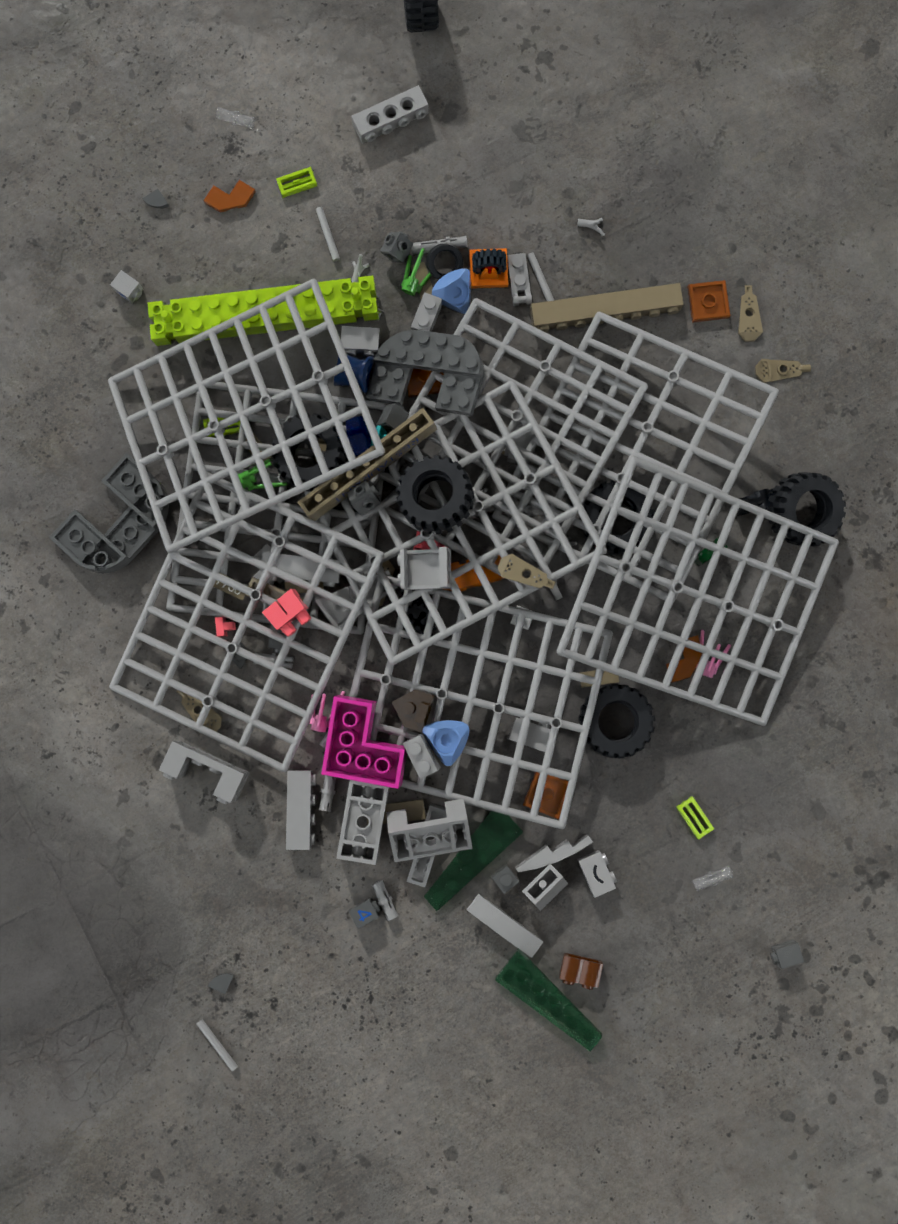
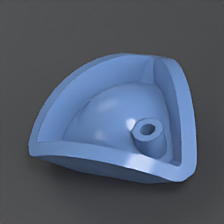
(454, 290)
(447, 739)

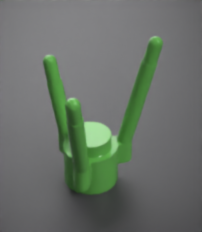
(410, 284)
(248, 478)

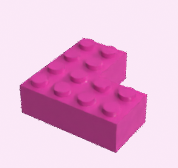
(352, 753)

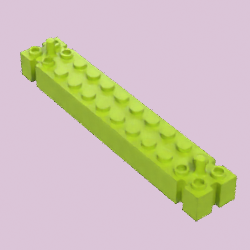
(194, 315)

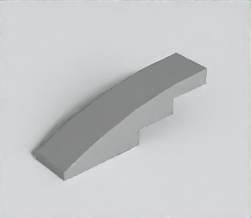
(545, 856)
(421, 867)
(505, 925)

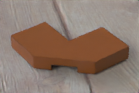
(237, 198)
(688, 664)

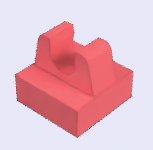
(223, 626)

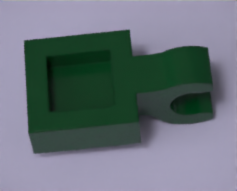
(705, 554)

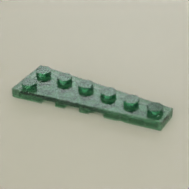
(488, 841)
(537, 991)

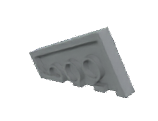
(337, 614)

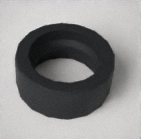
(437, 249)

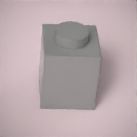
(127, 287)

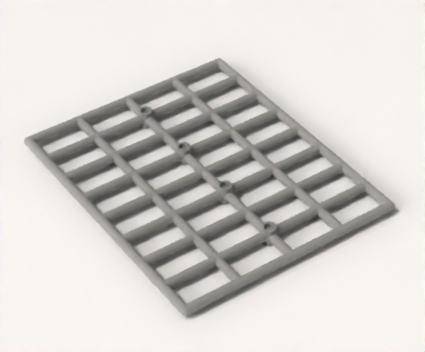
(518, 419)
(218, 428)
(647, 430)
(530, 480)
(233, 500)
(675, 586)
(245, 621)
(498, 708)

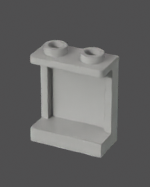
(425, 569)

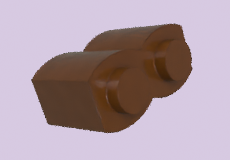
(580, 970)

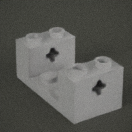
(182, 754)
(410, 840)
(356, 842)

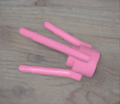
(711, 667)
(320, 722)

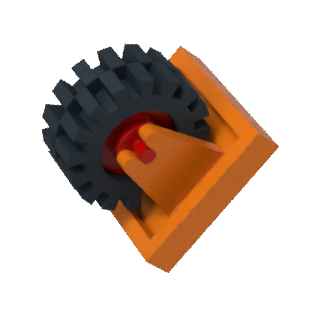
(488, 268)

